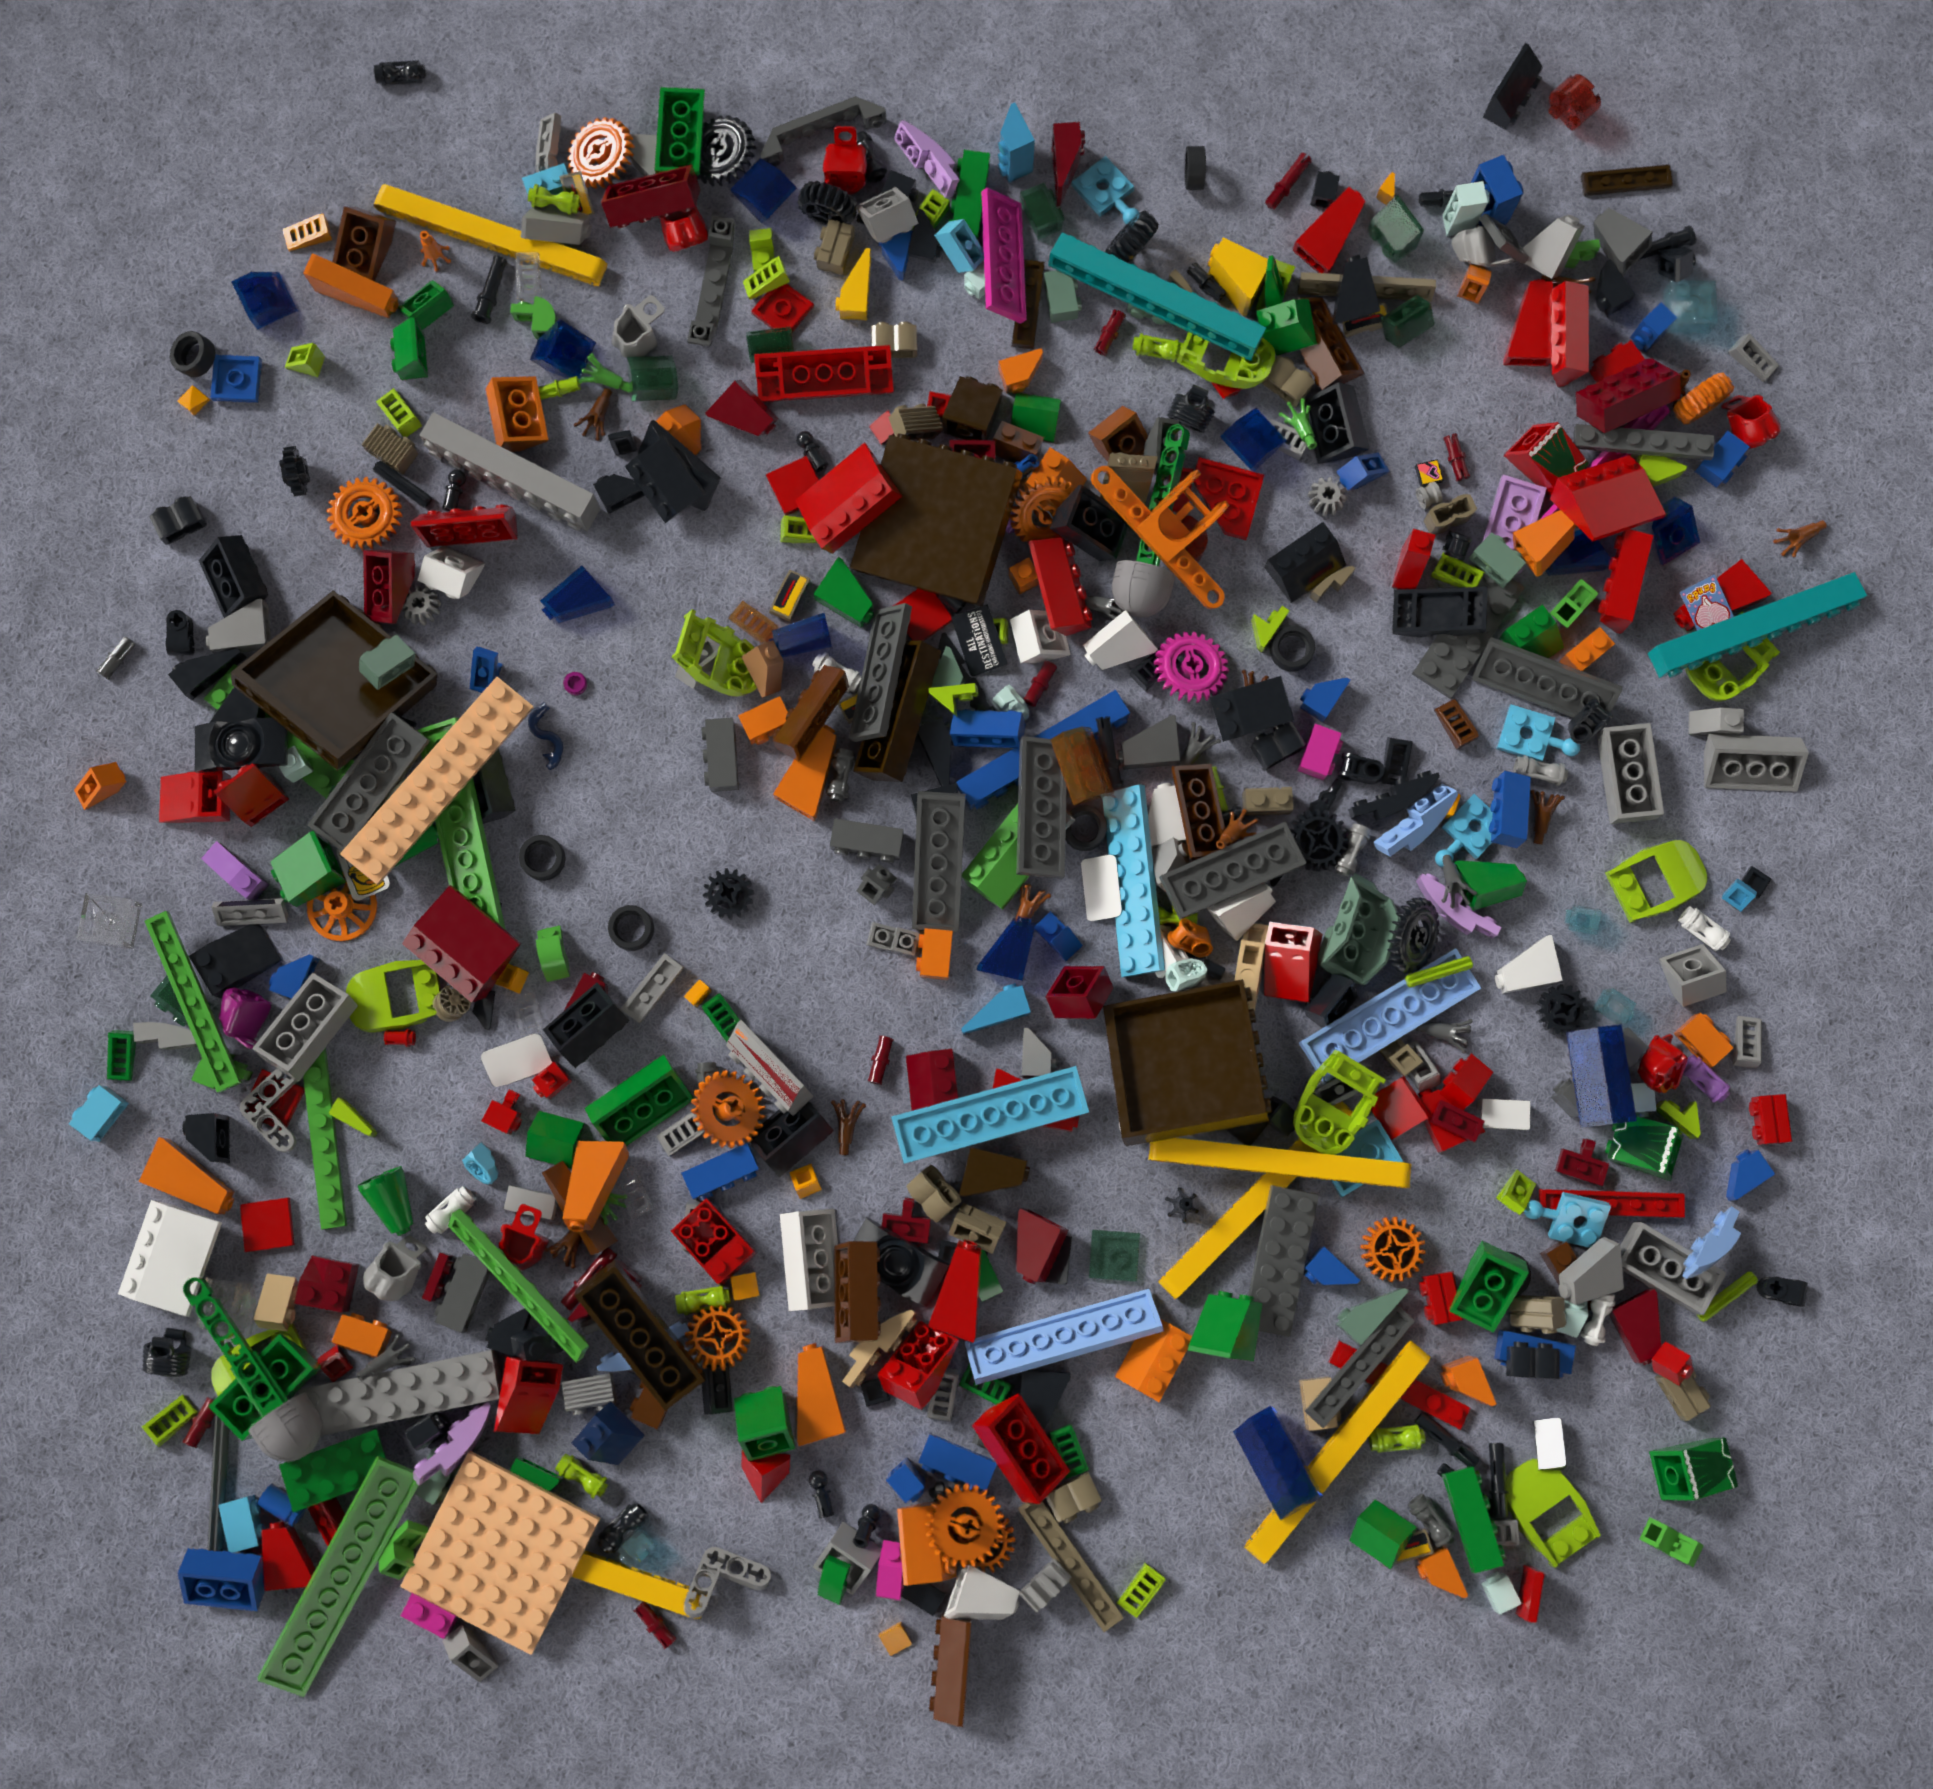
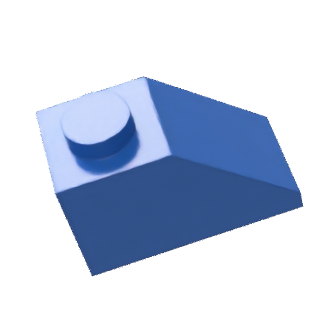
(896, 253)
(1362, 470)
(1323, 697)
(292, 976)
(1747, 1173)
(1328, 1270)

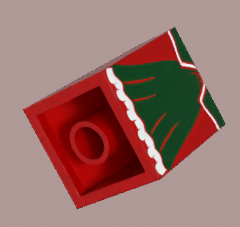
(1545, 455)

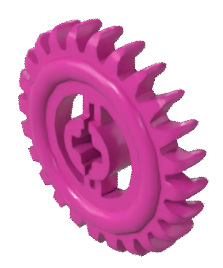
(1187, 679)

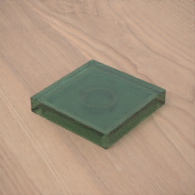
(1114, 1255)

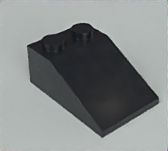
(1252, 708)
(234, 959)

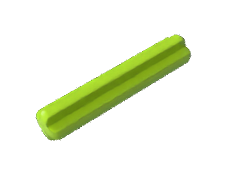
(1438, 971)
(1729, 1294)

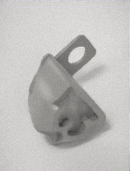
(1477, 248)
(633, 330)
(394, 1270)

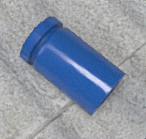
(278, 1504)

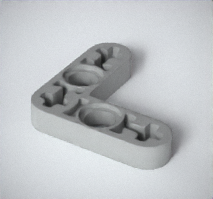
(264, 1112)
(713, 1573)

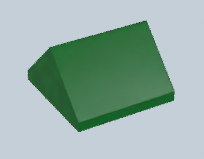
(427, 304)
(1036, 414)
(553, 1138)
(1382, 1533)

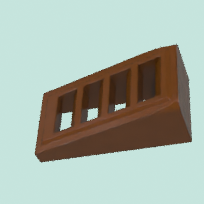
(1454, 735)

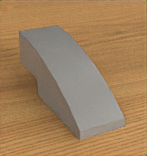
(167, 1035)

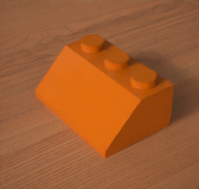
(516, 412)
(1154, 1360)
(918, 1558)

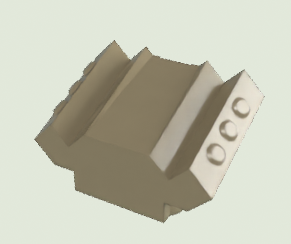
(1134, 471)

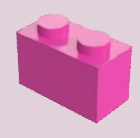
(1320, 752)
(429, 1616)

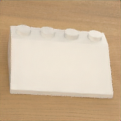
(168, 1252)

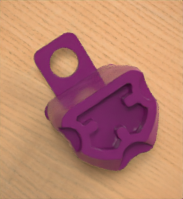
(243, 1014)

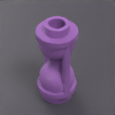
(1714, 1087)

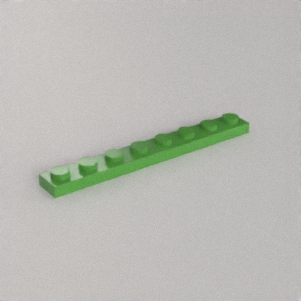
(193, 1001)
(324, 1144)
(518, 1285)

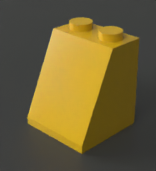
(1238, 273)

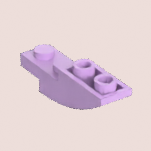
(927, 154)
(1461, 916)
(462, 1439)

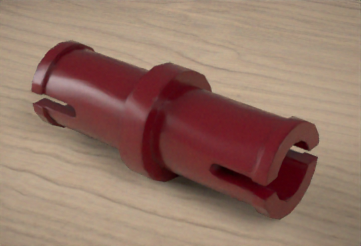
(1109, 332)
(1456, 457)
(1040, 683)
(880, 1060)
(200, 1424)
(655, 1624)

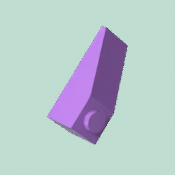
(235, 872)

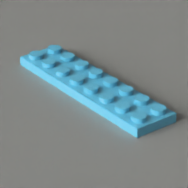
(1131, 845)
(989, 1114)

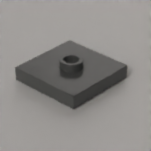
(1504, 238)

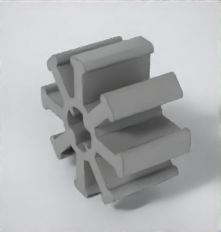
(1045, 1585)

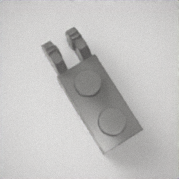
(548, 142)

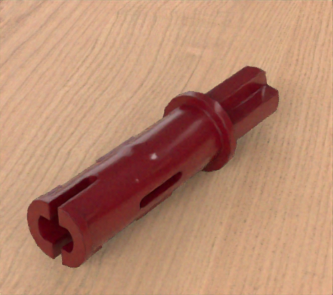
(1283, 188)
(605, 1258)

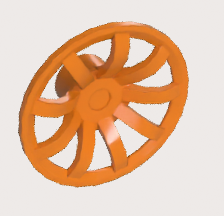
(340, 906)

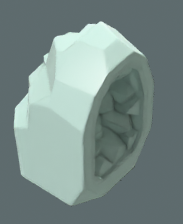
(1009, 700)
(1185, 974)

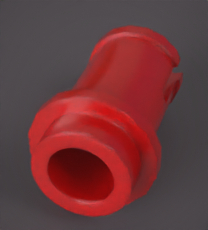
(400, 1038)

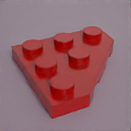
(1230, 484)

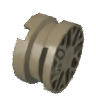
(450, 1004)

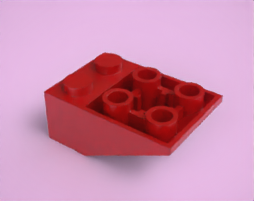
(251, 794)
(192, 799)
(1290, 961)
(713, 1242)
(918, 1365)
(527, 1395)

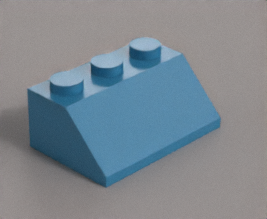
(1015, 146)

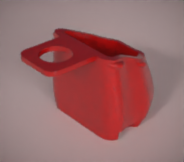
(845, 162)
(684, 229)
(1752, 420)
(1662, 1065)
(521, 1242)

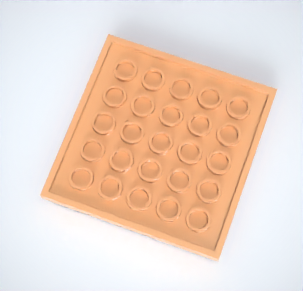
(500, 1552)

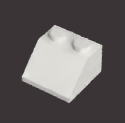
(450, 572)
(1036, 639)

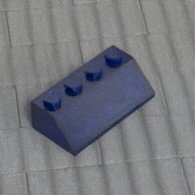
(1601, 1076)
(1277, 1462)

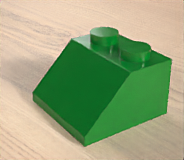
(1288, 326)
(409, 350)
(1535, 633)

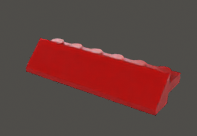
(824, 373)

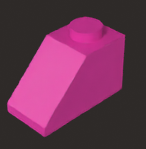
(890, 1572)

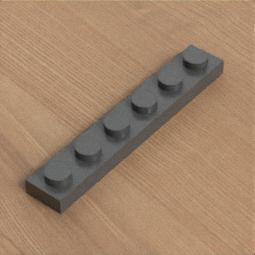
(1645, 442)
(1359, 1366)

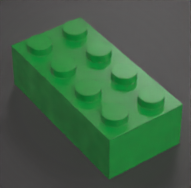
(330, 1470)

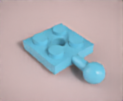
(1103, 200)
(1541, 728)
(1458, 828)
(1568, 1209)

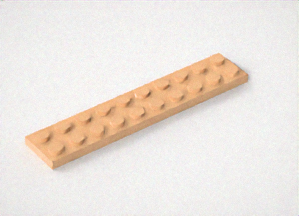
(436, 781)

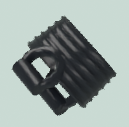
(1192, 416)
(163, 1359)

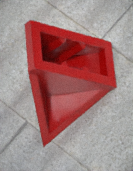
(766, 1473)

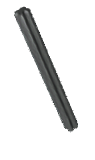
(218, 1484)

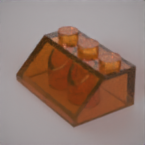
(1081, 765)

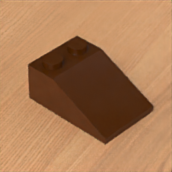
(363, 241)

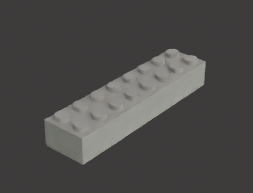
(509, 472)
(407, 1392)

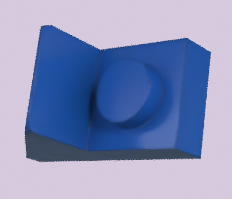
(484, 668)
(1058, 936)

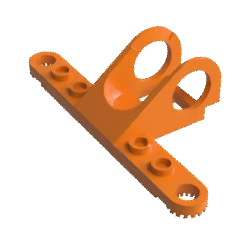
(1165, 531)

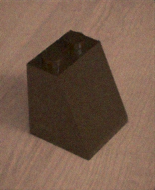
(972, 409)
(992, 1172)

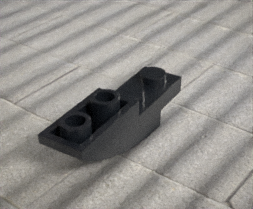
(1403, 795)

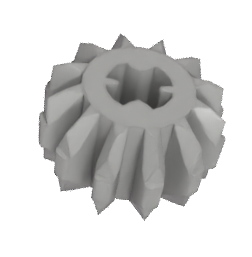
(1325, 504)
(430, 606)

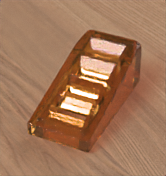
(767, 633)

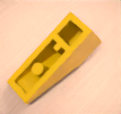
(855, 291)

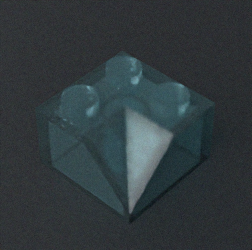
(1693, 304)

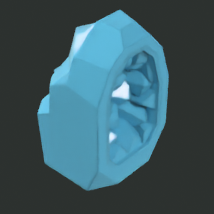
(481, 1164)

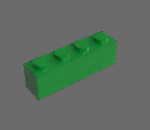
(972, 181)
(1473, 1519)

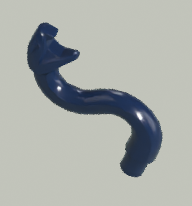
(533, 719)

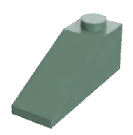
(1365, 1317)

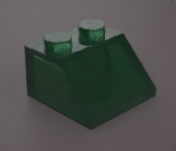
(1396, 230)
(652, 378)

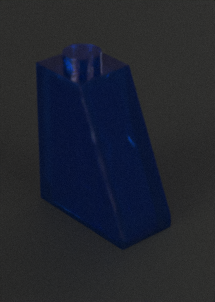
(1580, 557)
(576, 597)
(802, 636)
(1010, 950)

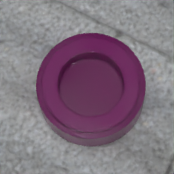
(575, 683)

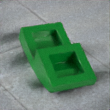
(988, 1280)
(833, 1579)

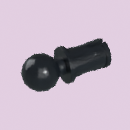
(805, 441)
(456, 479)
(818, 1482)
(866, 1524)

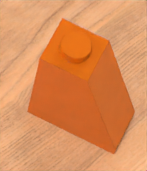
(1544, 541)

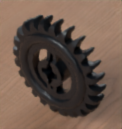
(725, 159)
(1411, 934)

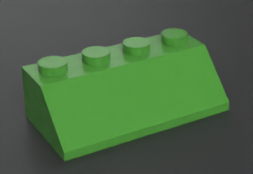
(994, 867)

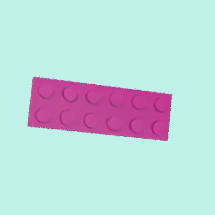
(1003, 255)

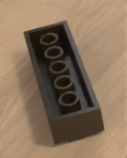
(889, 756)
(640, 1335)

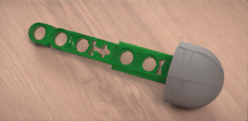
(1141, 584)
(287, 1426)

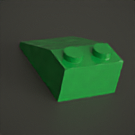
(1489, 1286)

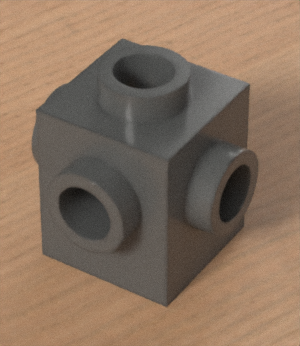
(877, 884)

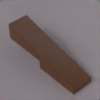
(558, 1181)

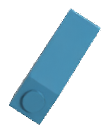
(1002, 1008)

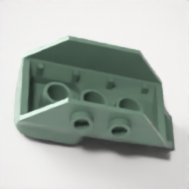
(1359, 937)

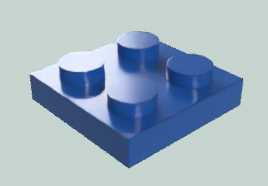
(236, 378)

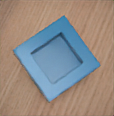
(1739, 895)

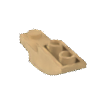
(1251, 959)
(889, 1340)

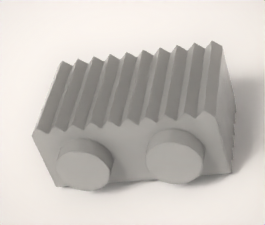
(589, 1392)

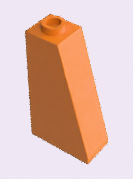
(349, 287)
(805, 780)
(182, 1176)
(591, 1181)
(817, 1401)

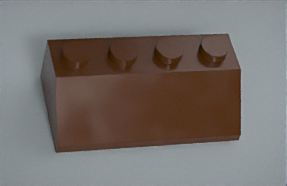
(1332, 356)
(811, 712)
(1199, 808)
(856, 1292)
(951, 1670)

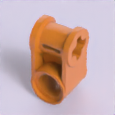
(1191, 938)

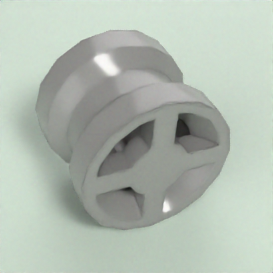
(1429, 495)

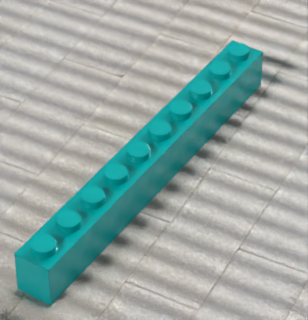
(1156, 296)
(1756, 625)

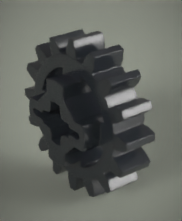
(294, 471)
(738, 889)
(1558, 1001)

